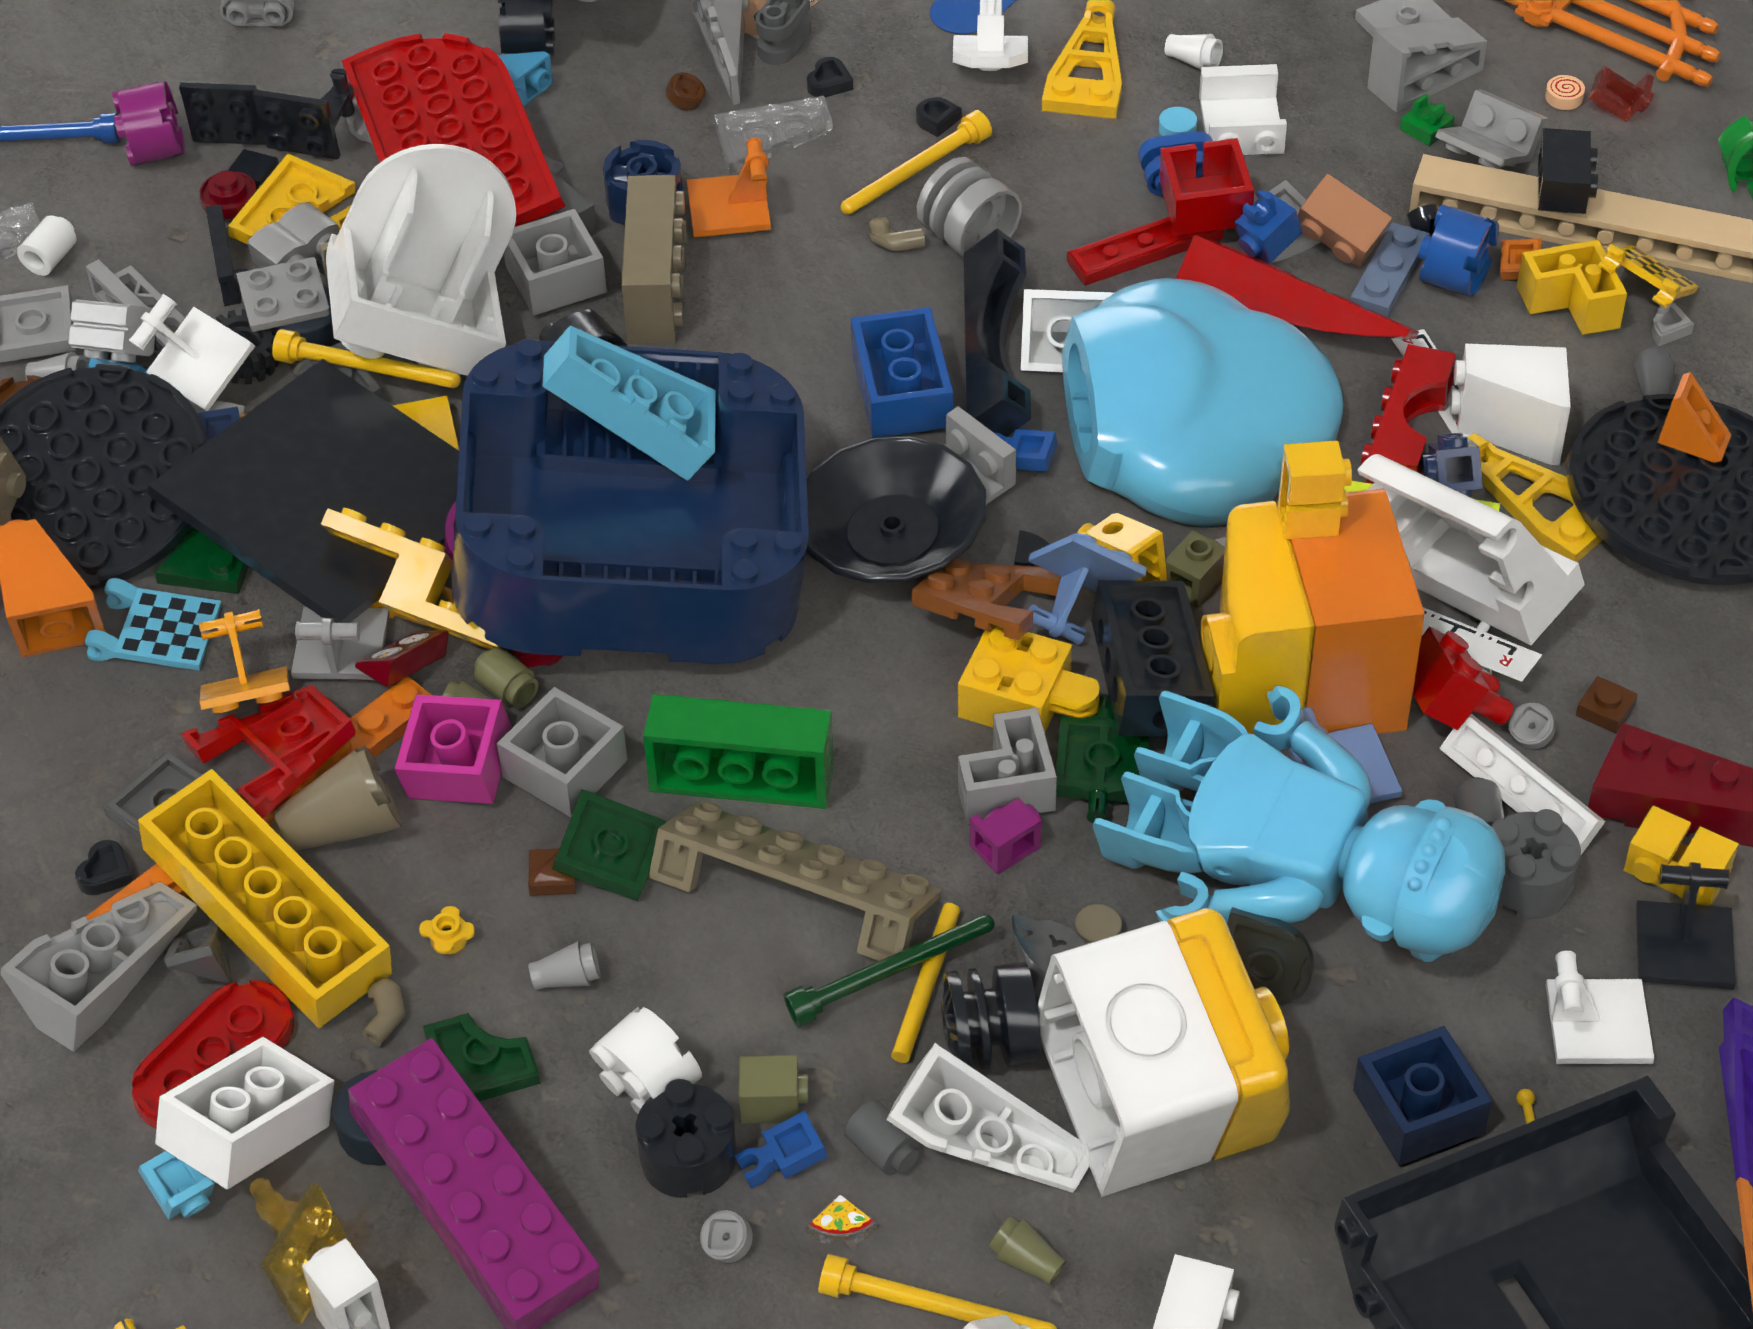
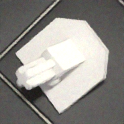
(990, 48)

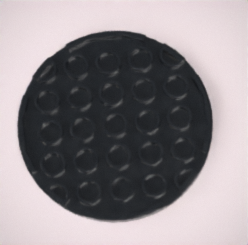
(88, 458)
(1662, 503)

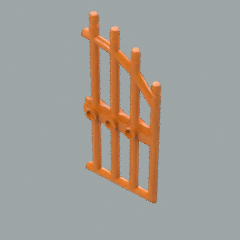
(1544, 12)

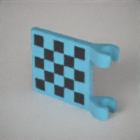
(158, 628)

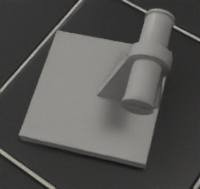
(333, 648)

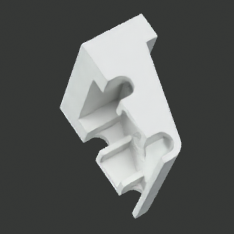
(1475, 553)

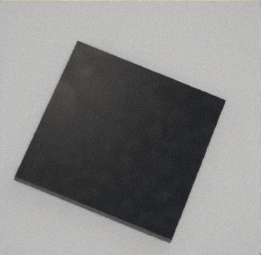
(308, 451)

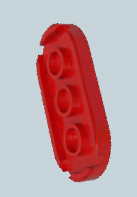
(212, 1032)

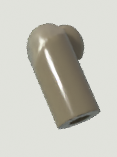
(893, 240)
(389, 1008)

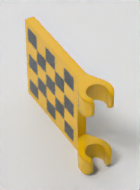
(1670, 283)

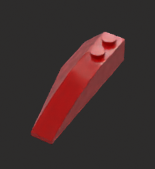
(1282, 294)

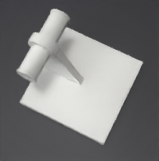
(198, 355)
(1597, 1018)

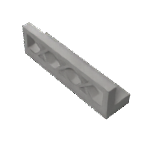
(112, 289)

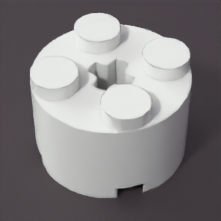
(642, 1057)

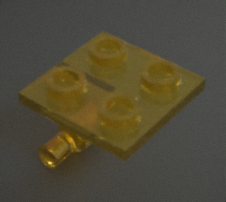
(302, 1232)

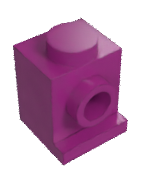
(1006, 835)

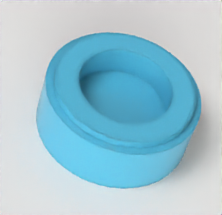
(1177, 121)

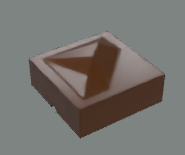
(544, 879)

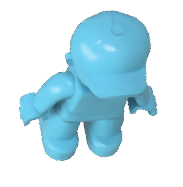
(1301, 832)

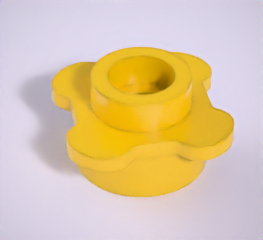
(451, 940)

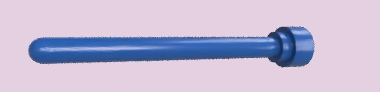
(101, 128)

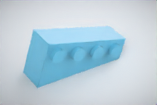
(634, 399)

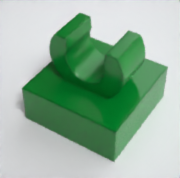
(1425, 120)

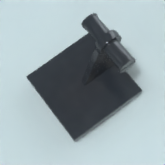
(222, 113)
(305, 123)
(1686, 940)

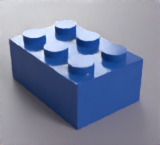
(901, 372)

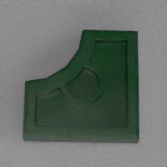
(484, 1061)

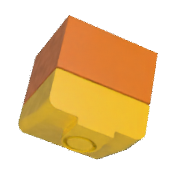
(1316, 617)

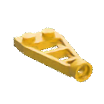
(1084, 95)
(1568, 534)

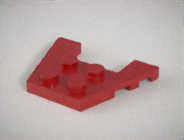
(288, 734)

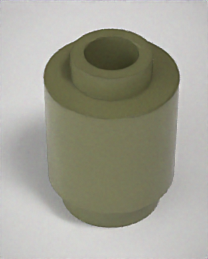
(505, 677)

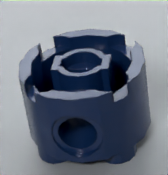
(642, 159)

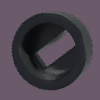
(1423, 218)

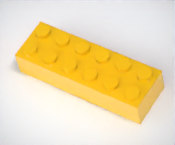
(265, 897)

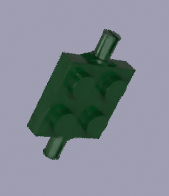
(1094, 759)

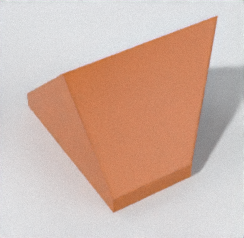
(1694, 423)

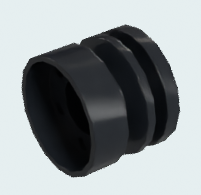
(992, 1016)

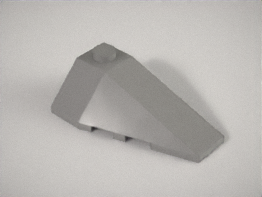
(723, 32)
(86, 972)

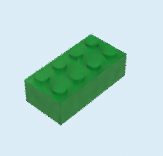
(739, 751)

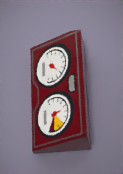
(404, 656)

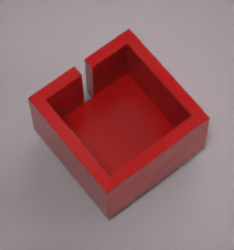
(1207, 201)

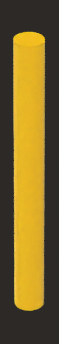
(923, 990)

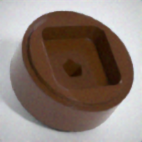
(685, 91)

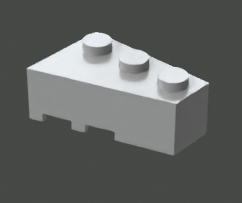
(1423, 59)

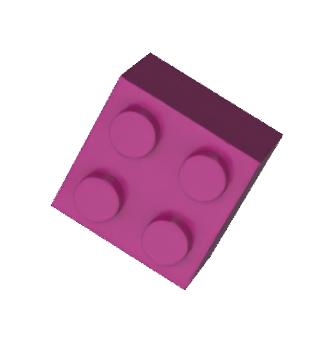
(452, 749)

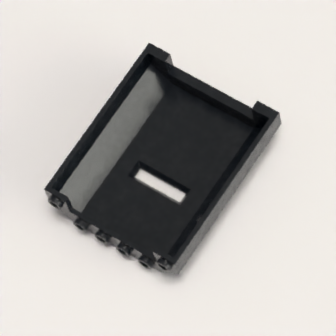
(1570, 1206)

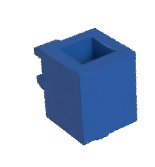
(1267, 227)

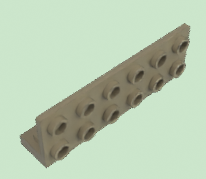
(888, 897)

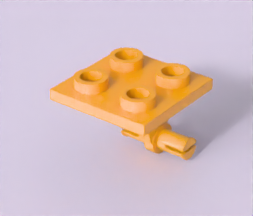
(263, 686)

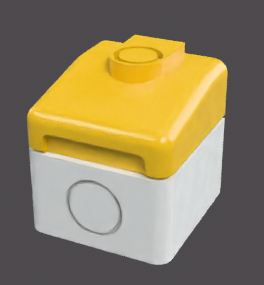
(1164, 1049)

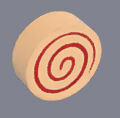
(1565, 92)

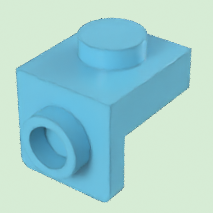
(176, 1185)

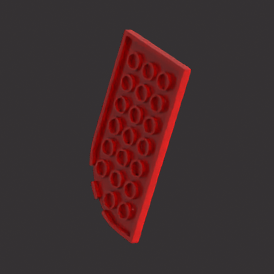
(457, 96)

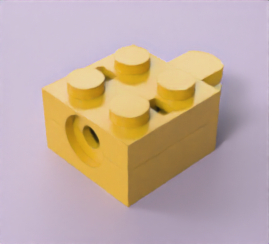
(1021, 676)

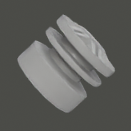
(967, 204)

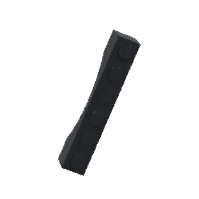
(991, 283)

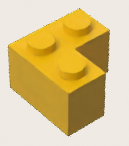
(1572, 280)

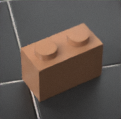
(1343, 221)

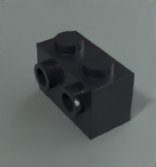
(1565, 171)

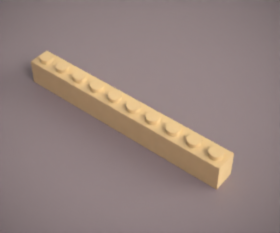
(1665, 231)

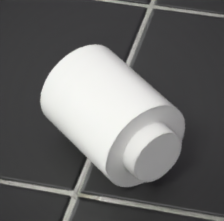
(47, 245)

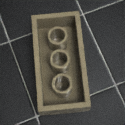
(653, 259)

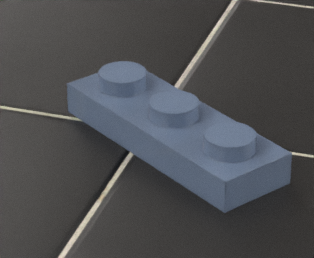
(1389, 269)

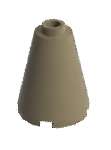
(339, 805)

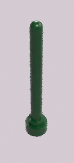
(807, 1003)

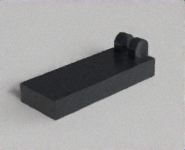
(222, 255)

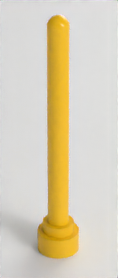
(972, 129)
(291, 347)
(842, 1278)

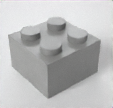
(555, 262)
(562, 750)

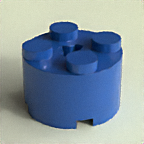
(1458, 250)

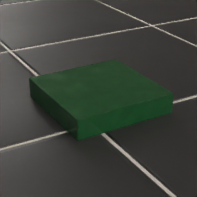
(608, 845)

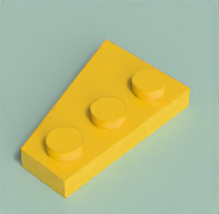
(287, 186)

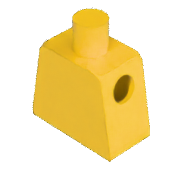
(1134, 538)

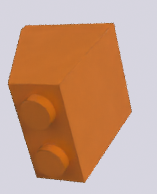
(42, 592)

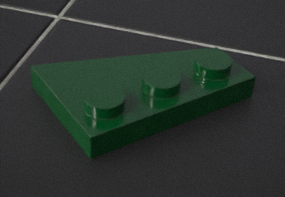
(203, 566)

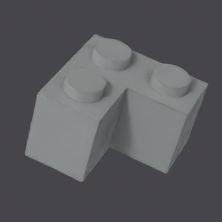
(1013, 770)

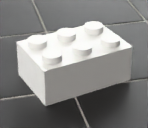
(244, 1112)

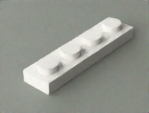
(1519, 780)

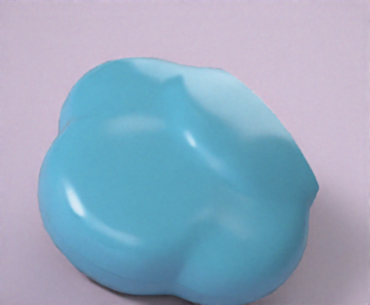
(1192, 398)

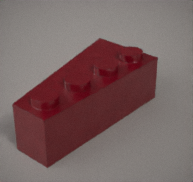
(1677, 778)

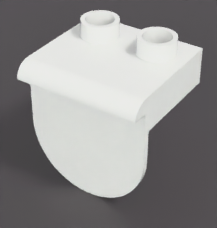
(422, 258)

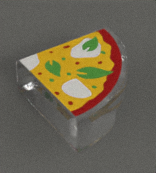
(841, 1222)

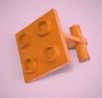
(733, 201)

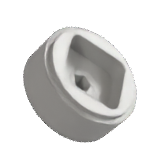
(1531, 726)
(726, 1236)

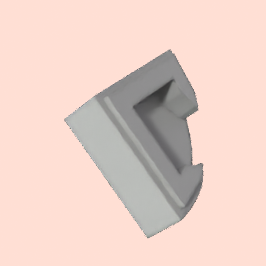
(1670, 325)

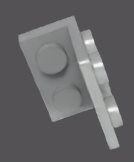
(1495, 131)
(283, 294)
(988, 453)

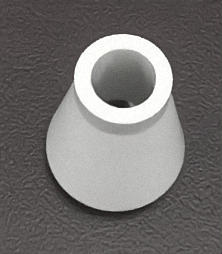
(1195, 50)

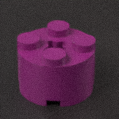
(148, 122)

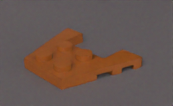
(984, 592)

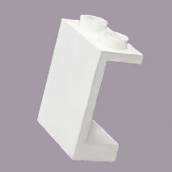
(1243, 106)

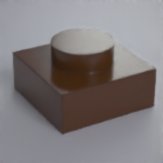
(1606, 704)

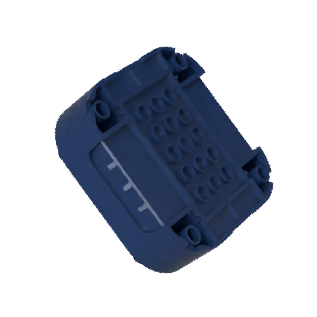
(601, 547)

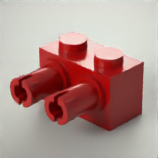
(1453, 684)

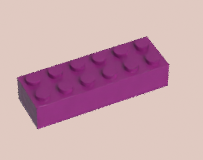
(473, 1188)

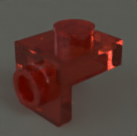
(1619, 95)

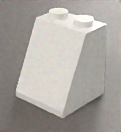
(1514, 398)

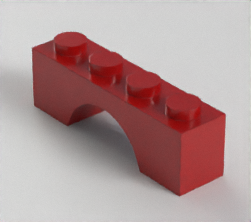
(1419, 387)

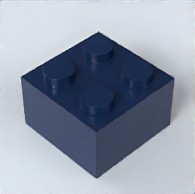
(1422, 1095)

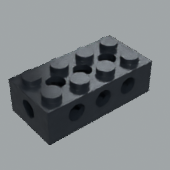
(1147, 648)

